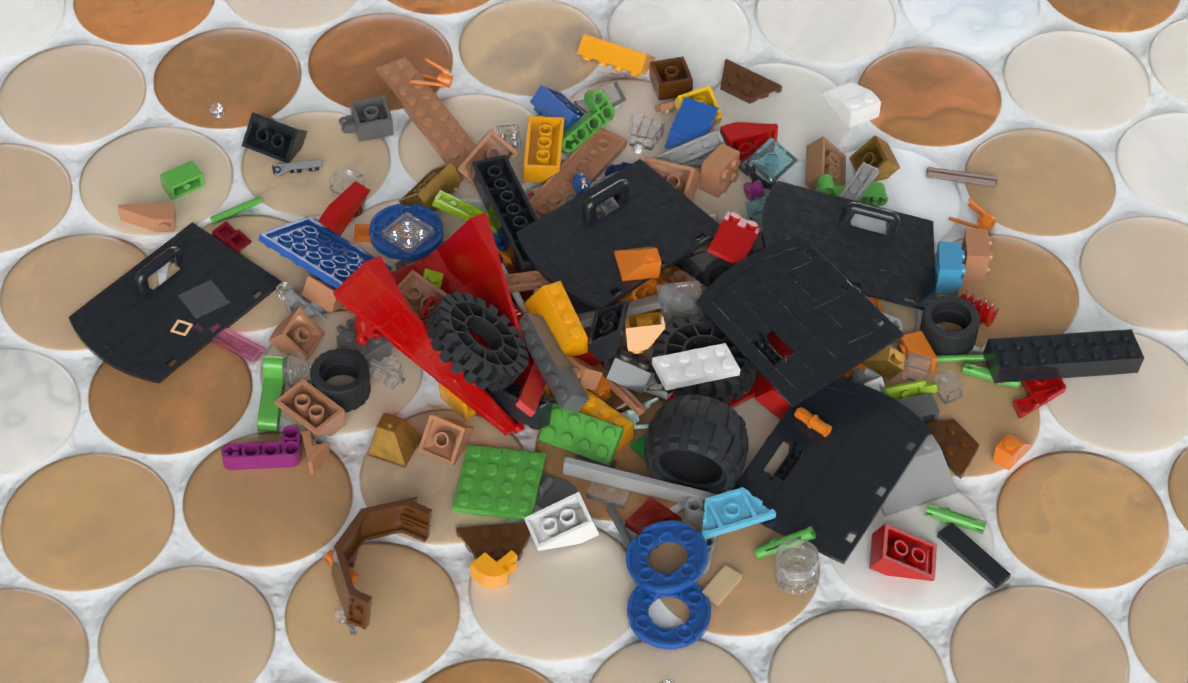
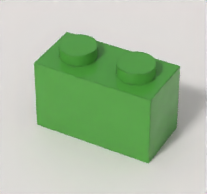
(182, 180)

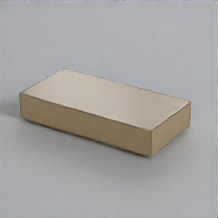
(722, 585)

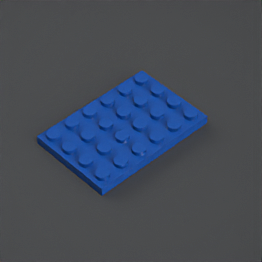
(317, 250)

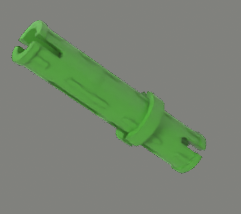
(984, 373)
(958, 519)
(764, 551)

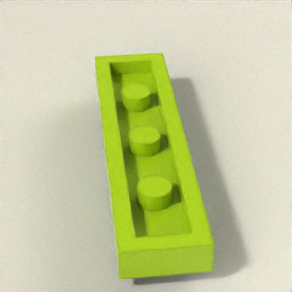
(459, 208)

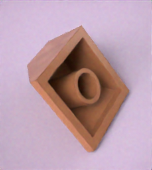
(297, 334)
(445, 439)

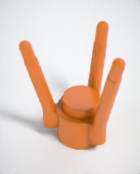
(444, 79)
(985, 220)

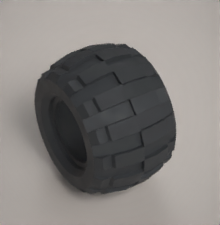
(696, 443)

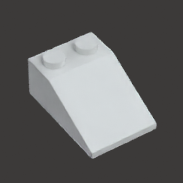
(853, 103)
(561, 524)

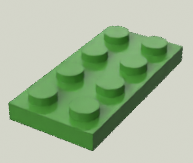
(582, 435)

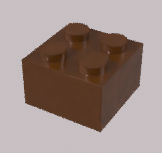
(670, 77)

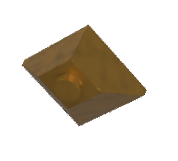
(886, 362)
(394, 440)

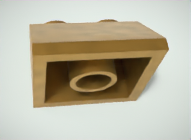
(878, 154)

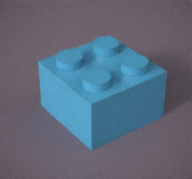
(949, 268)

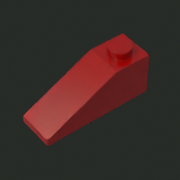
(343, 208)

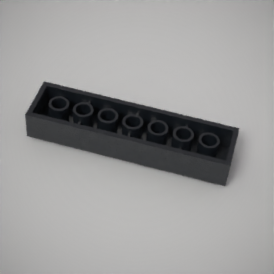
(505, 204)
(1063, 355)

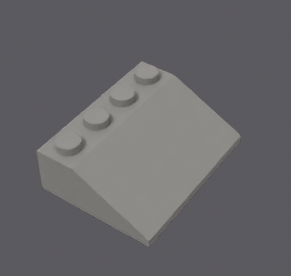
(922, 482)

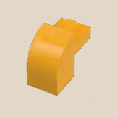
(492, 573)

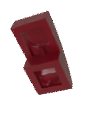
(235, 239)

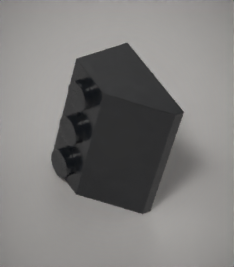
(273, 137)
(607, 331)

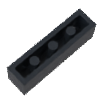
(507, 399)

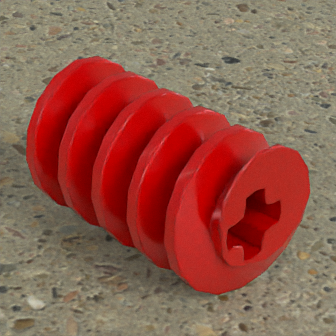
(986, 313)

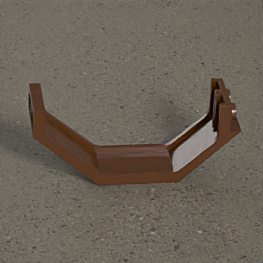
(370, 523)

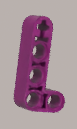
(265, 454)

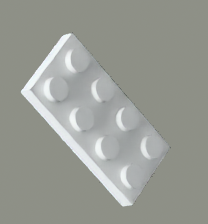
(695, 366)

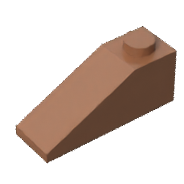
(155, 216)

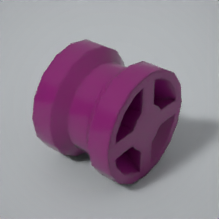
(753, 190)

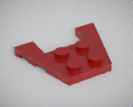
(1039, 393)

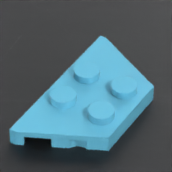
(732, 512)

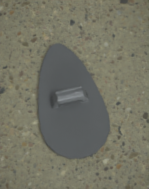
(553, 490)

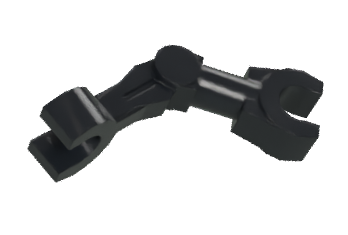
(749, 169)

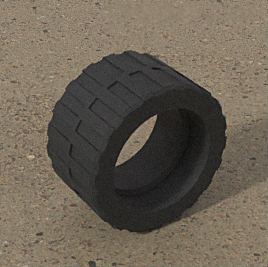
(954, 311)
(347, 363)

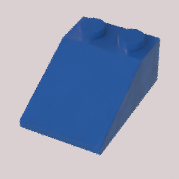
(691, 122)

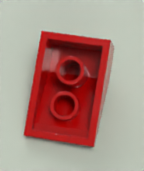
(747, 136)
(734, 238)
(902, 554)

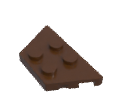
(746, 83)
(955, 444)
(495, 539)

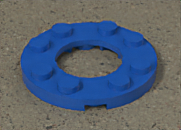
(393, 212)
(660, 533)
(677, 638)

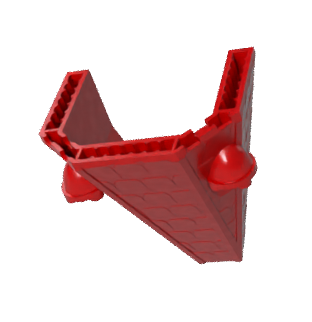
(468, 266)

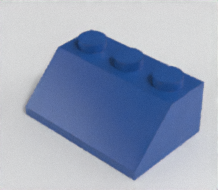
(555, 104)

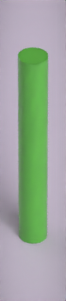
(237, 209)
(960, 358)

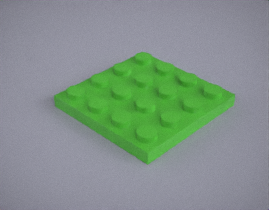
(499, 482)

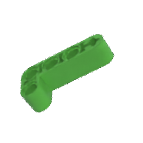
(583, 124)
(875, 194)
(272, 389)

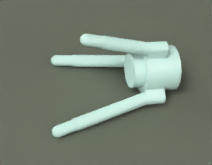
(633, 417)

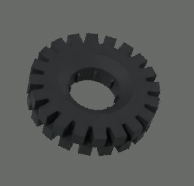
(450, 334)
(694, 335)

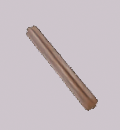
(623, 393)

